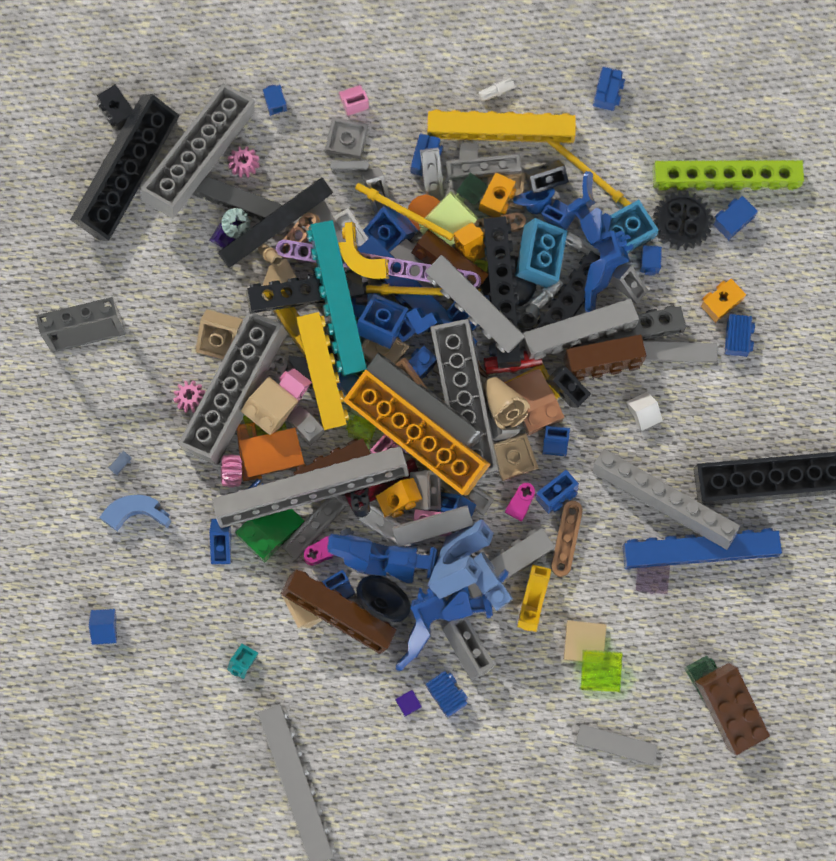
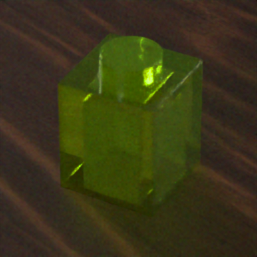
(360, 428)

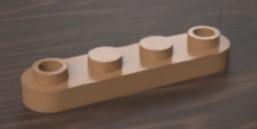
(566, 538)

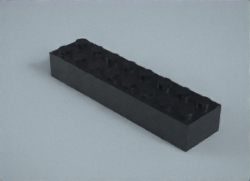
(125, 167)
(765, 478)

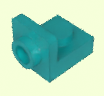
(242, 661)

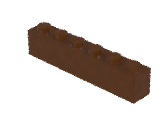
(338, 611)

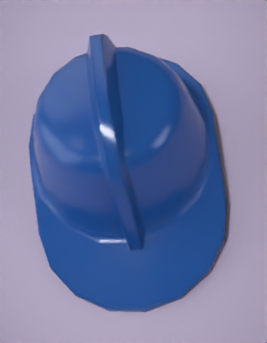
(535, 202)

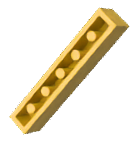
(321, 370)

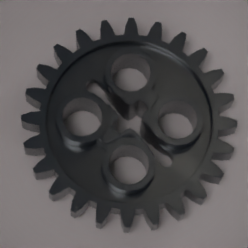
(698, 223)

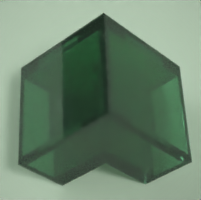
(472, 188)

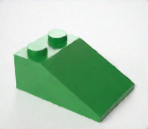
(269, 532)

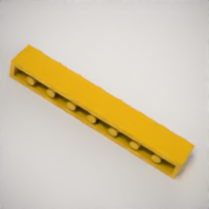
(501, 126)

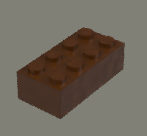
(605, 357)
(732, 708)

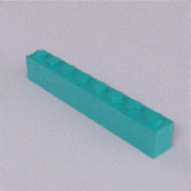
(337, 298)

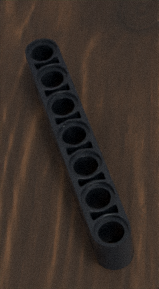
(275, 222)

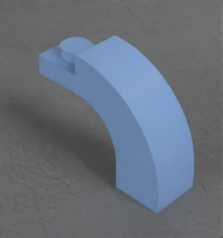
(131, 505)
(491, 584)

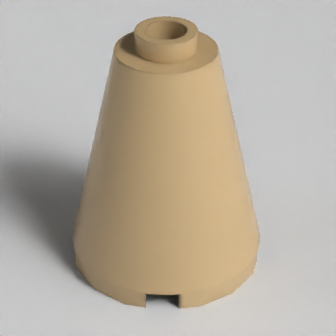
(504, 403)

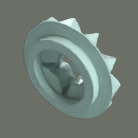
(229, 217)

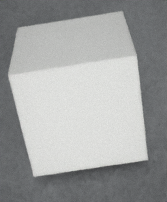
(645, 411)

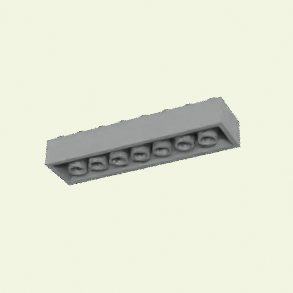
(197, 151)
(463, 382)
(231, 387)

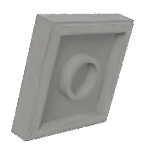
(346, 138)
(349, 166)

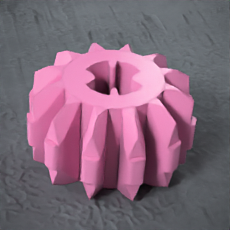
(237, 165)
(182, 400)
(231, 470)

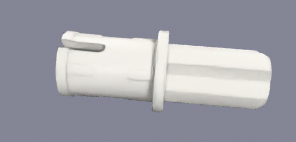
(496, 89)
(580, 244)
(547, 294)

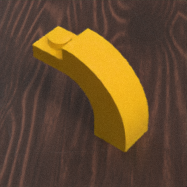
(356, 261)
(533, 598)

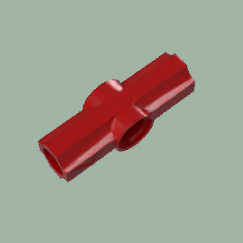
(491, 365)

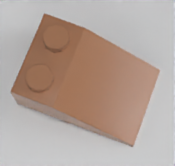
(543, 405)

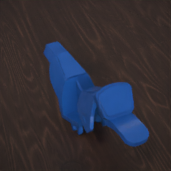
(609, 243)
(381, 559)
(429, 608)

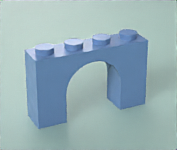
(454, 564)

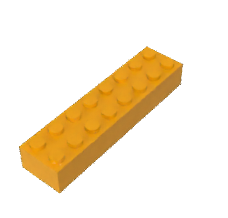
(416, 433)

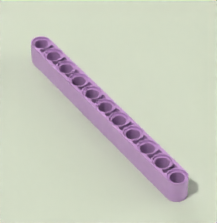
(406, 266)

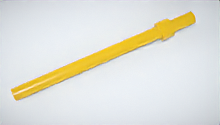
(373, 195)
(617, 196)
(386, 289)

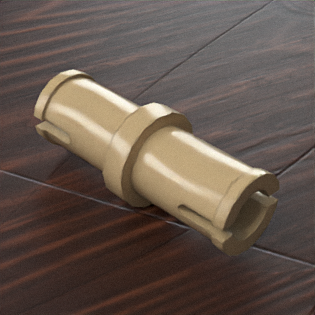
(270, 255)

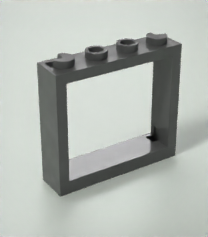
(81, 325)

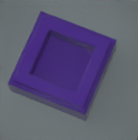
(408, 703)

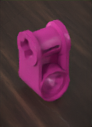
(519, 504)
(321, 550)

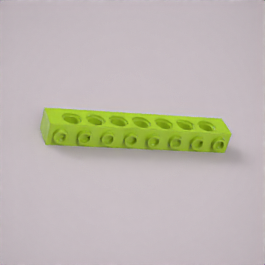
(754, 168)

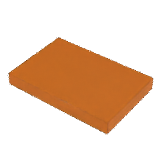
(271, 453)

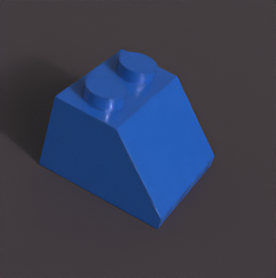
(390, 228)
(381, 321)

